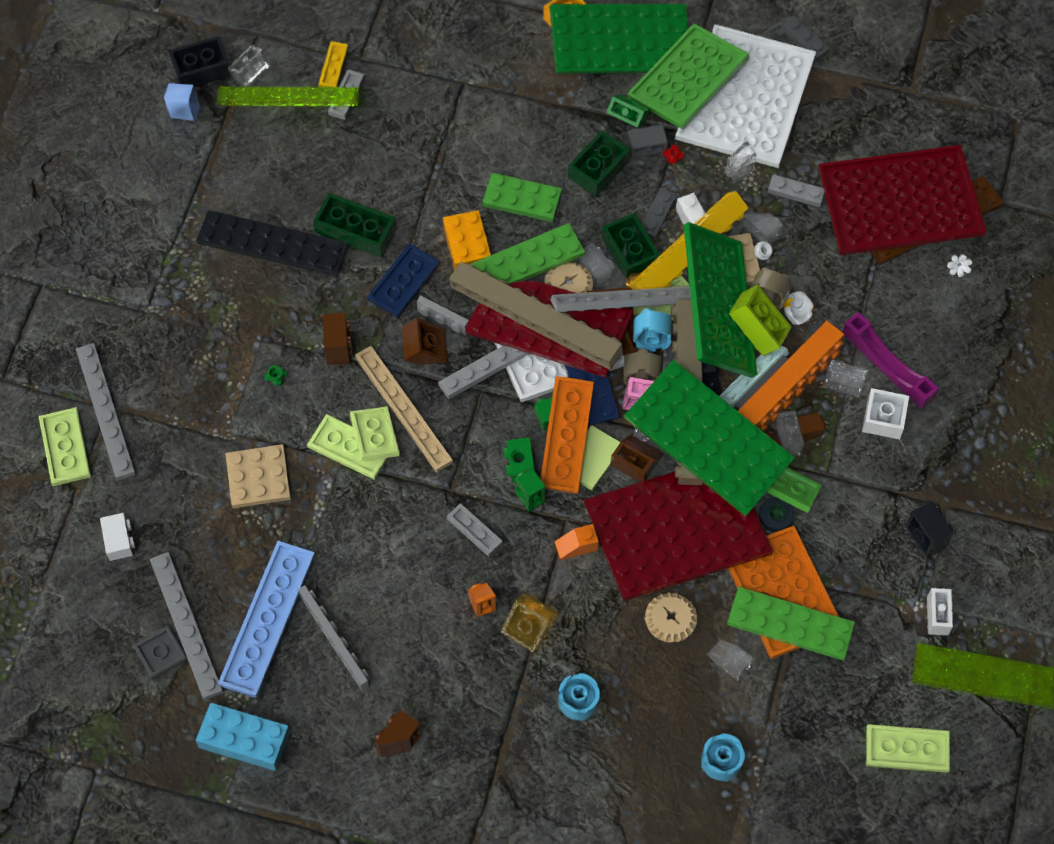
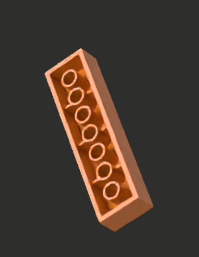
(793, 376)

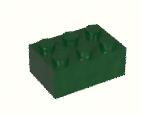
(598, 163)
(629, 245)

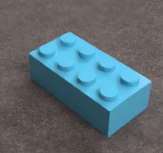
(243, 736)

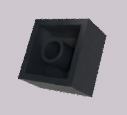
(929, 529)

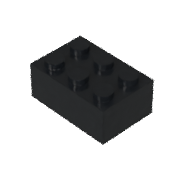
(200, 62)

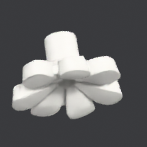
(959, 265)

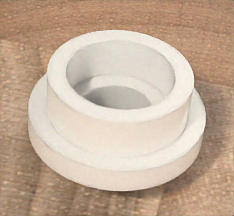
(767, 250)

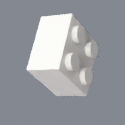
(885, 413)

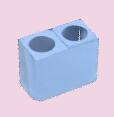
(182, 101)

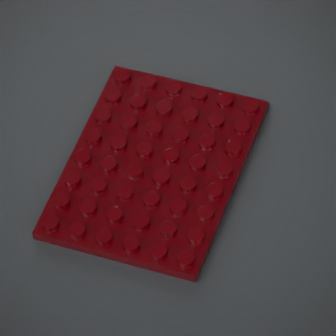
(901, 200)
(671, 534)

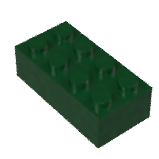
(355, 224)

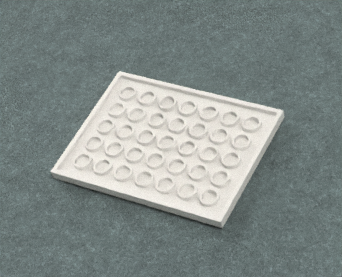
(756, 101)

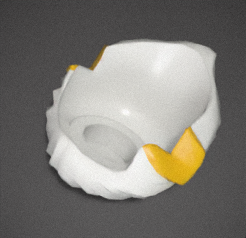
(798, 308)

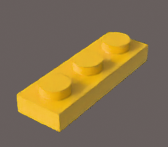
(333, 64)

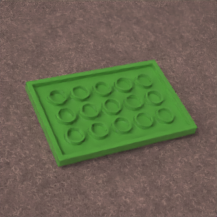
(688, 75)

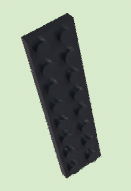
(272, 243)

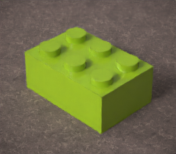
(760, 320)

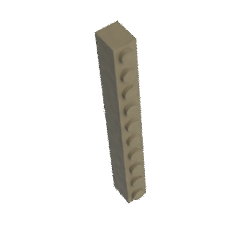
(536, 315)
(685, 355)

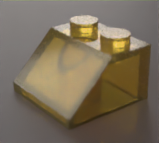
(529, 622)

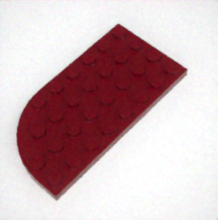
(498, 328)

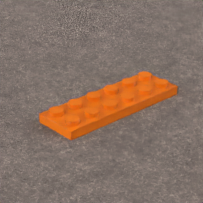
(566, 434)

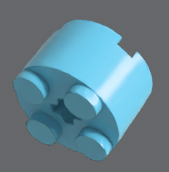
(652, 330)
(578, 685)
(714, 749)

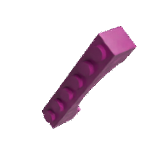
(861, 335)

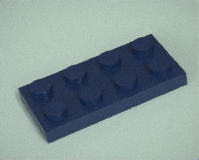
(403, 280)
(602, 402)

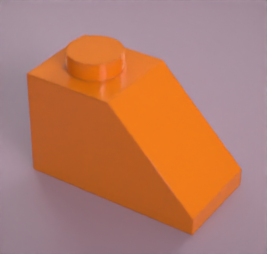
(577, 542)
(482, 599)

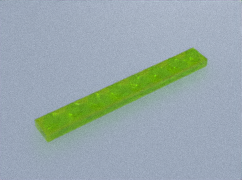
(289, 96)

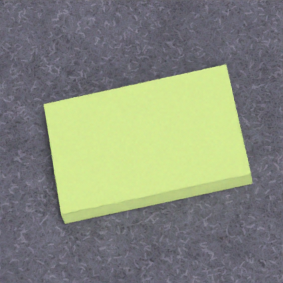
(374, 433)
(596, 456)

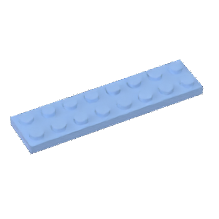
(266, 619)

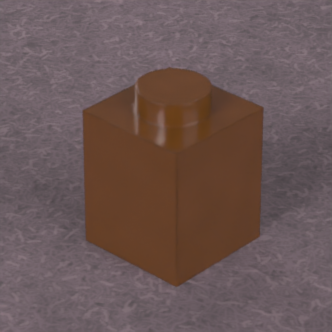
(811, 426)

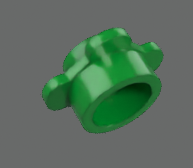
(275, 370)

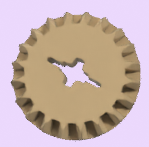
(580, 277)
(666, 629)

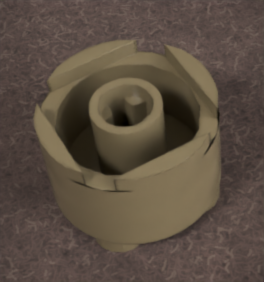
(774, 285)
(642, 365)

